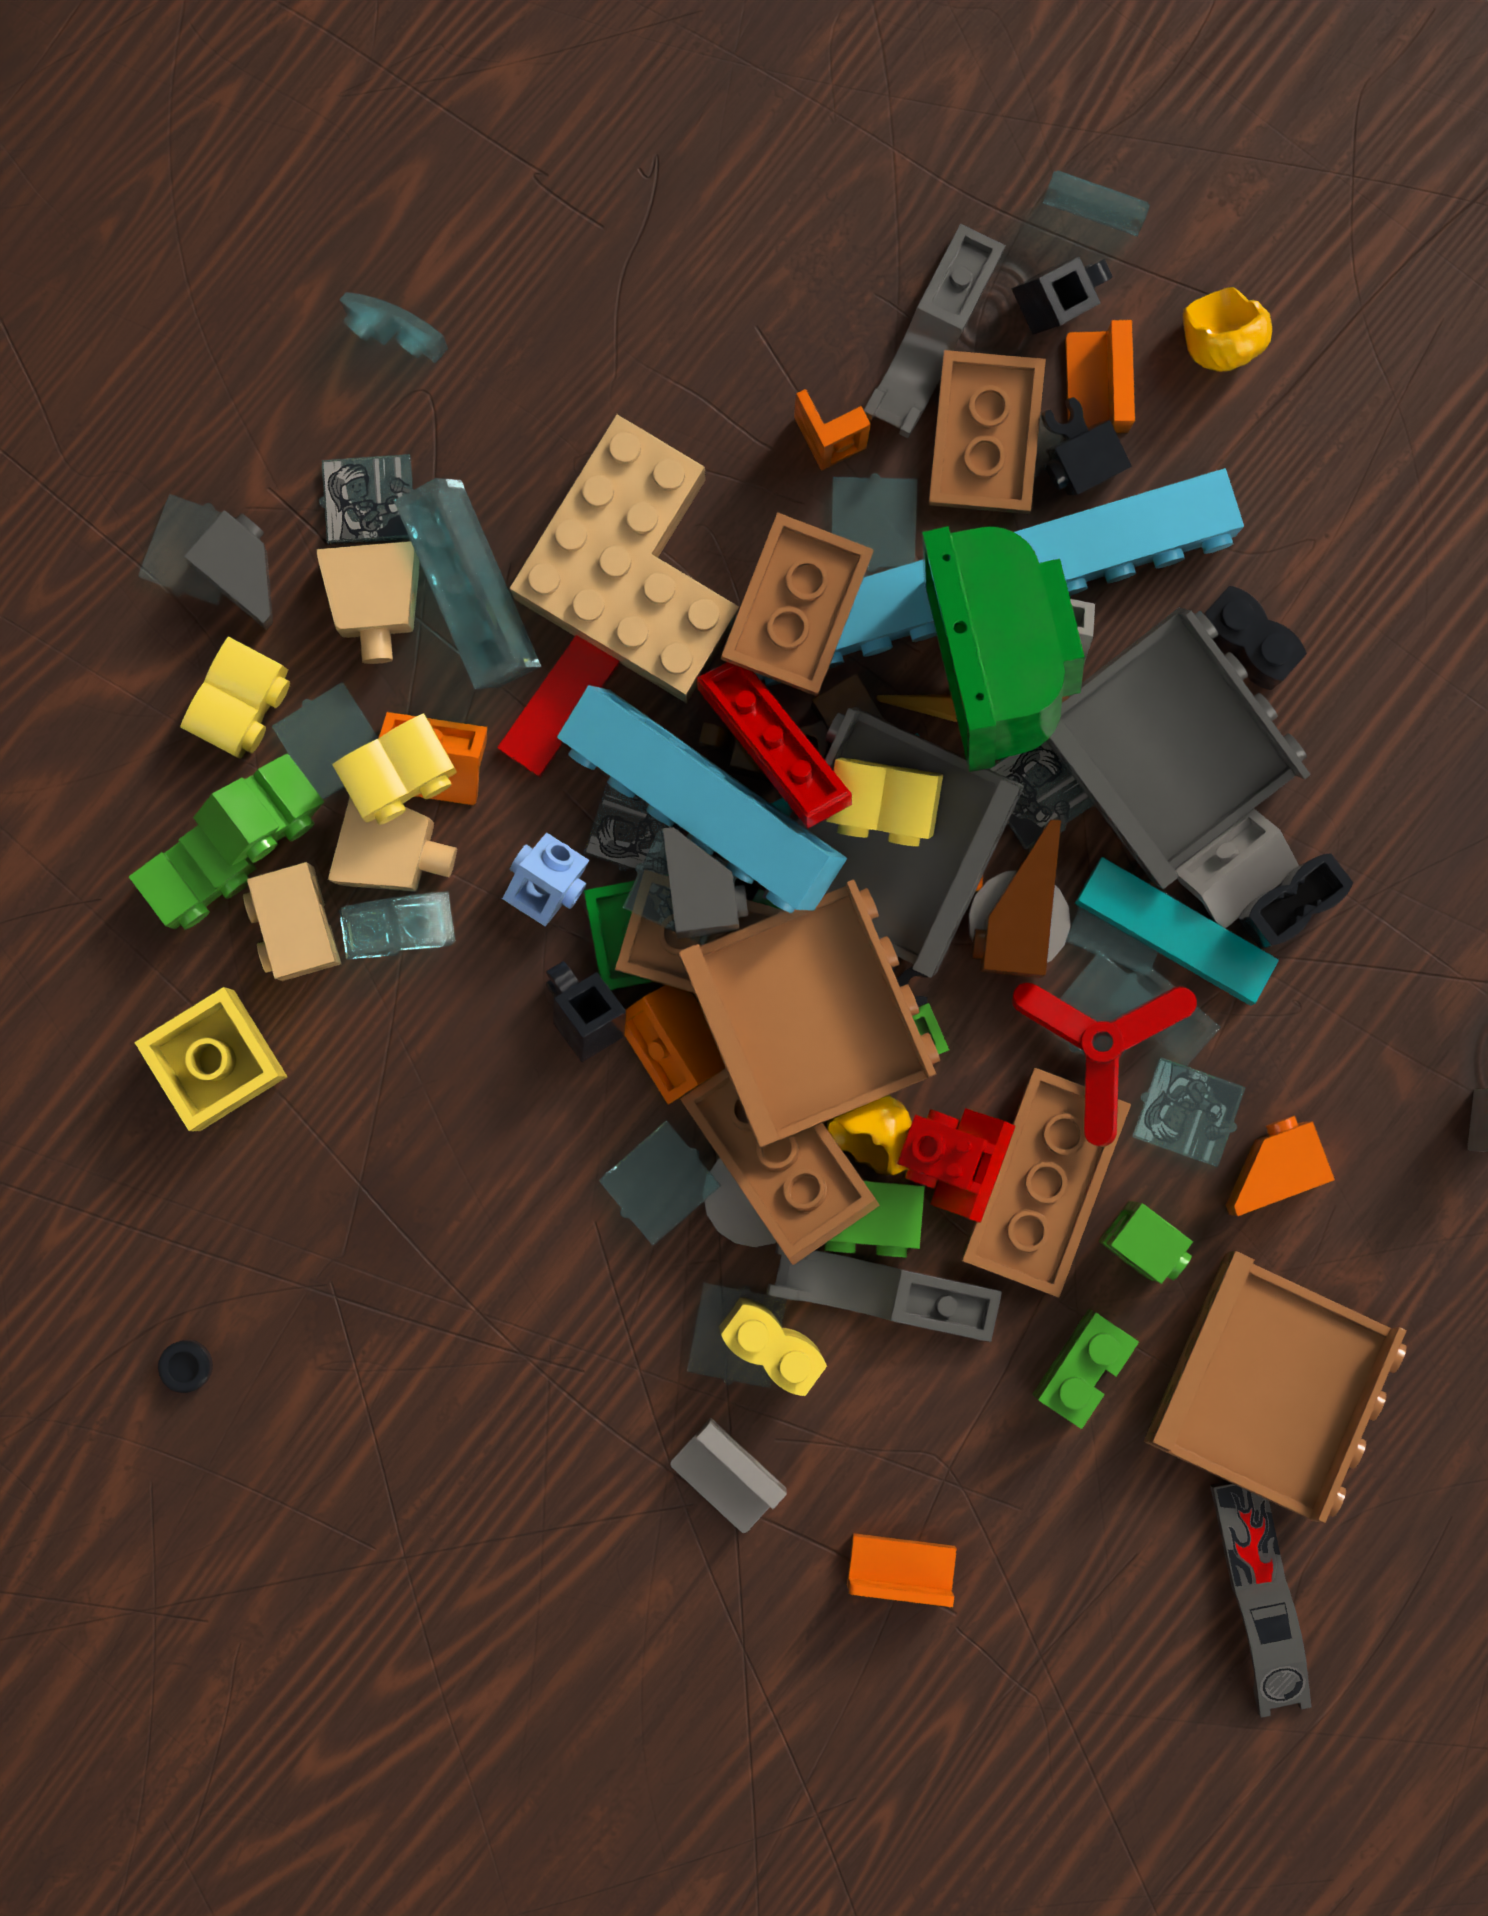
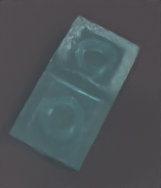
(382, 320)
(396, 925)

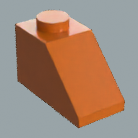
(1280, 1166)

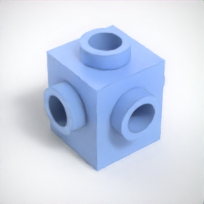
(546, 879)

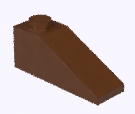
(1020, 922)

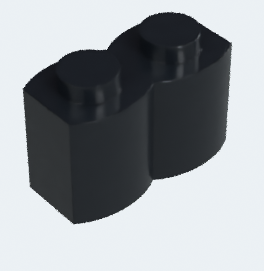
(1260, 645)
(1288, 908)

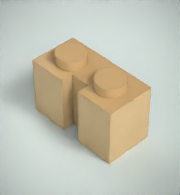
(291, 922)

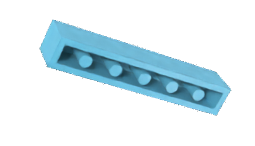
(701, 799)

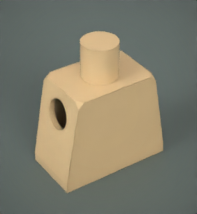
(371, 593)
(388, 853)

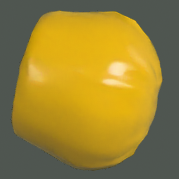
(1226, 329)
(874, 1134)

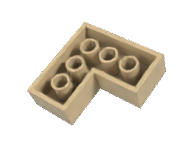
(602, 570)

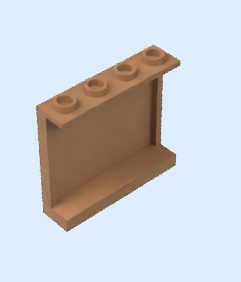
(809, 1014)
(1276, 1389)

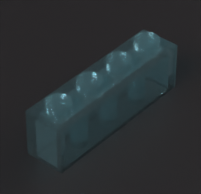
(467, 583)

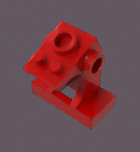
(951, 1155)

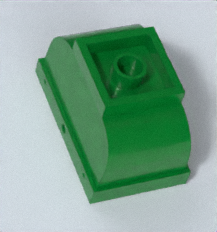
(1005, 635)

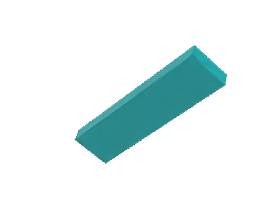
(1176, 931)

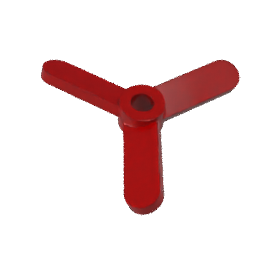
(1103, 1067)

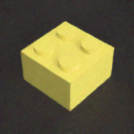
(211, 1059)

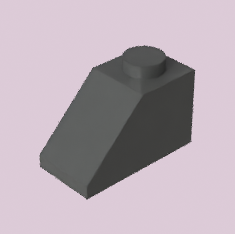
(236, 564)
(701, 890)

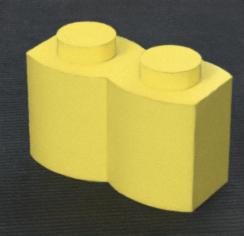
(235, 699)
(395, 770)
(888, 801)
(787, 1355)

